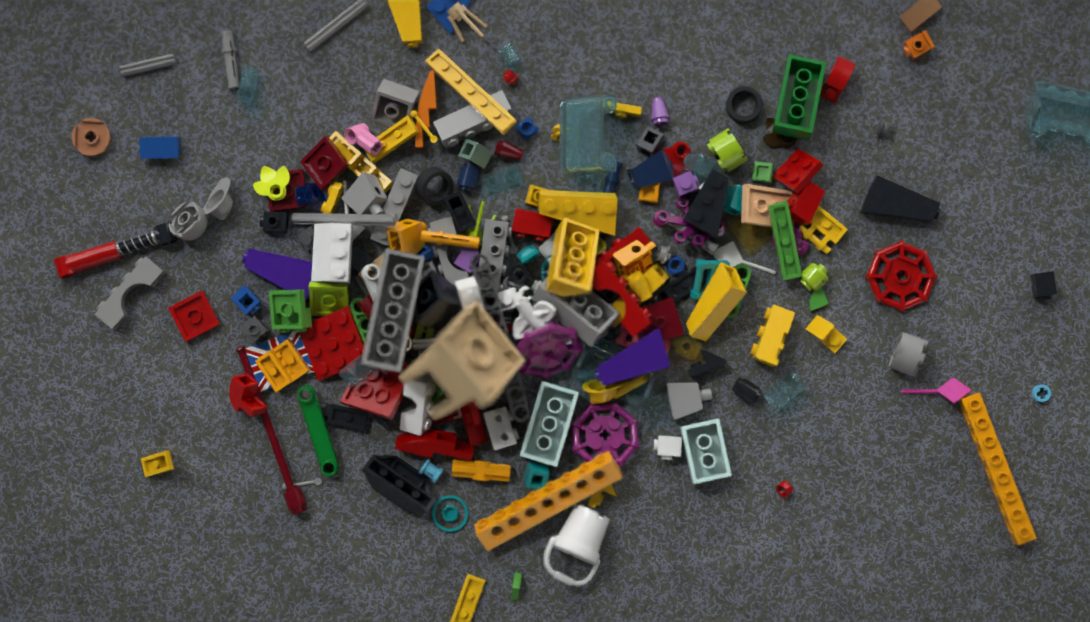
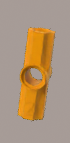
(481, 470)

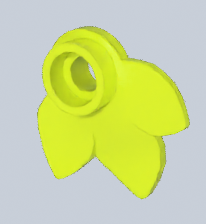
(270, 181)

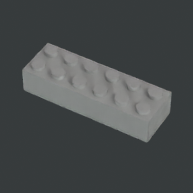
(392, 310)

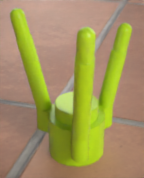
(475, 231)

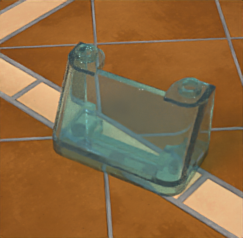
(583, 136)

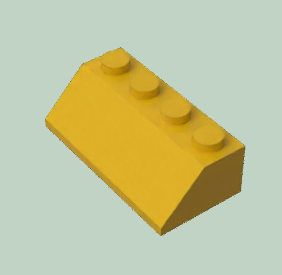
(572, 258)

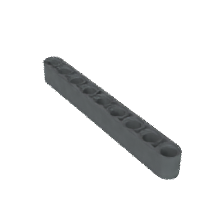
(495, 308)

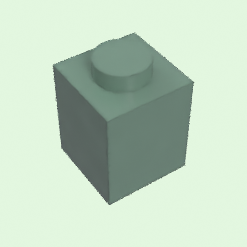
(475, 153)

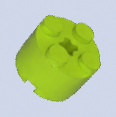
(727, 150)

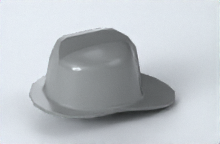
(219, 201)

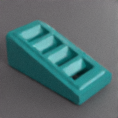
(527, 255)

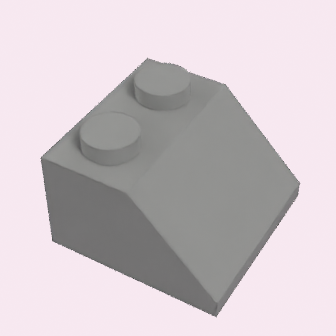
(393, 103)

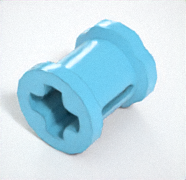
(431, 470)

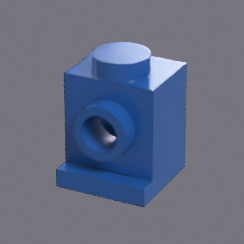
(240, 297)

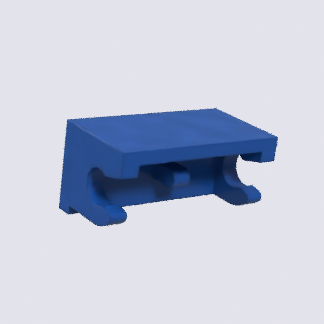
(160, 147)

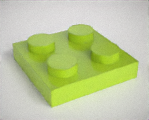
(327, 297)

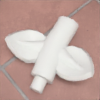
(531, 317)

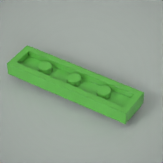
(784, 240)

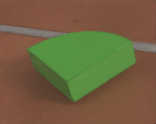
(817, 300)
(516, 586)

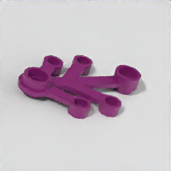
(658, 221)

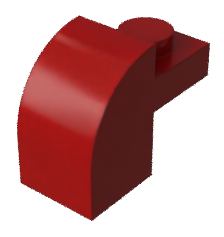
(837, 79)
(243, 395)

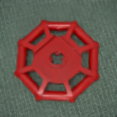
(890, 277)

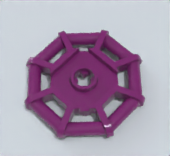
(552, 357)
(608, 424)

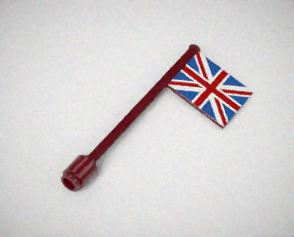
(294, 496)

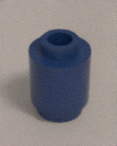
(468, 177)

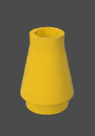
(638, 283)

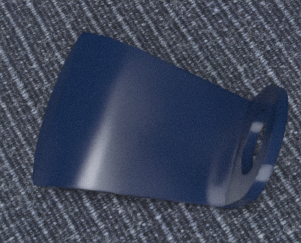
(652, 171)

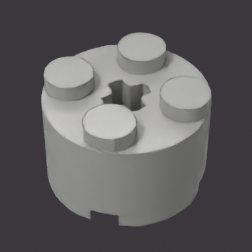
(908, 354)

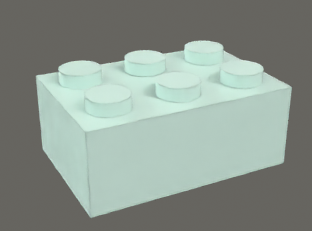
(705, 451)

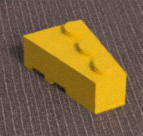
(772, 335)

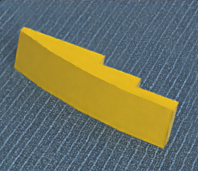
(358, 162)

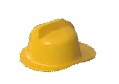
(602, 393)

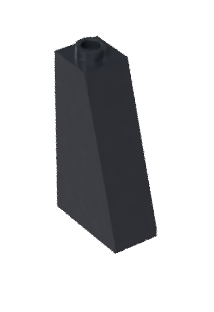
(896, 201)

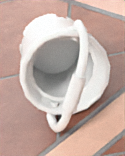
(580, 538)

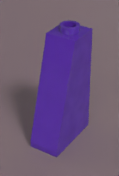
(280, 269)
(637, 359)

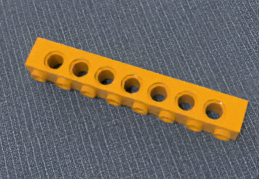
(997, 469)
(542, 510)

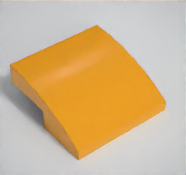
(282, 365)

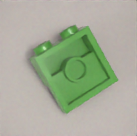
(289, 310)

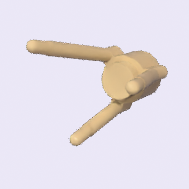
(460, 11)

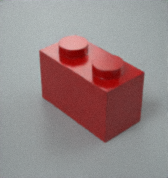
(805, 203)
(531, 224)

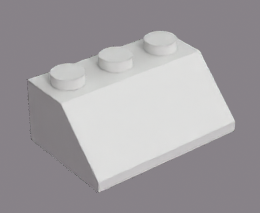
(332, 252)

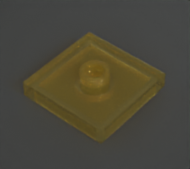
(749, 235)

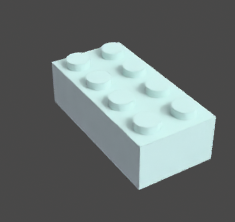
(549, 423)

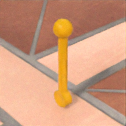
(433, 138)

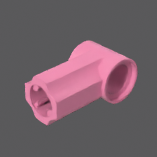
(361, 135)

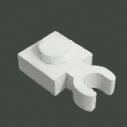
(510, 297)

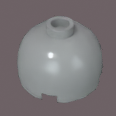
(188, 221)

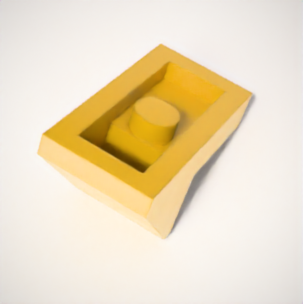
(826, 333)
(157, 463)
(597, 497)

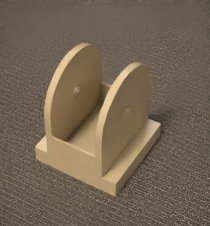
(467, 360)

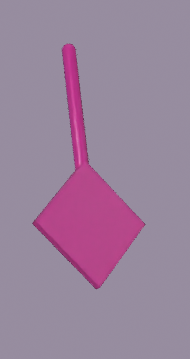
(951, 390)

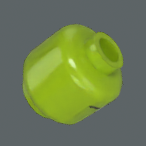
(814, 276)

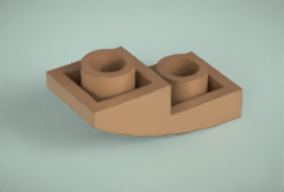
(919, 13)

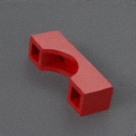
(635, 316)

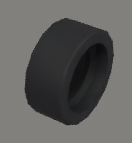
(744, 90)
(423, 180)

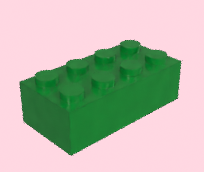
(799, 97)

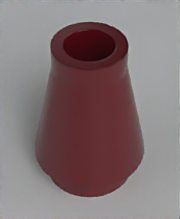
(507, 150)

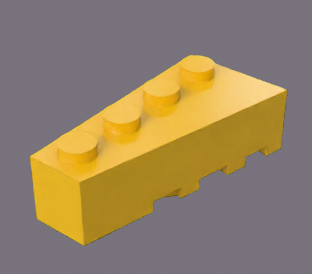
(588, 208)

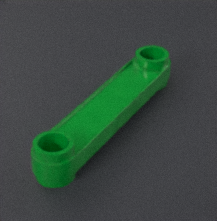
(318, 430)

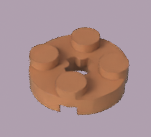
(84, 129)

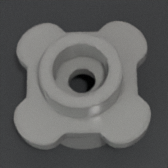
(663, 254)

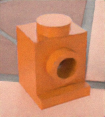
(923, 39)

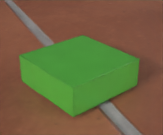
(763, 172)

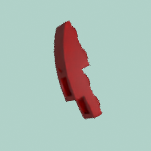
(434, 441)

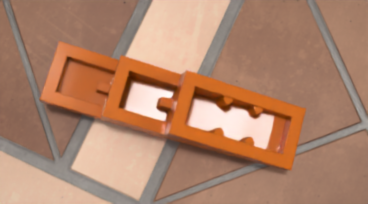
(426, 104)

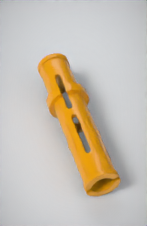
(449, 239)

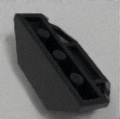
(400, 483)

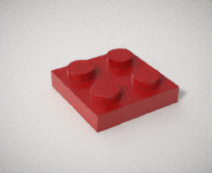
(797, 170)
(194, 316)

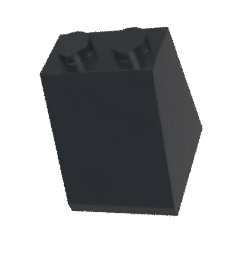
(436, 302)

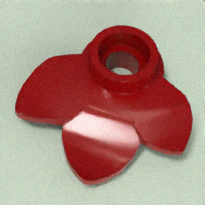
(676, 159)

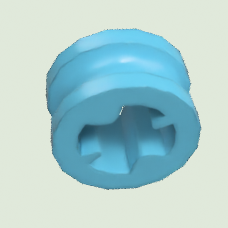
(1045, 397)

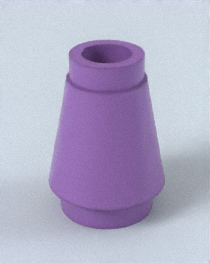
(659, 112)

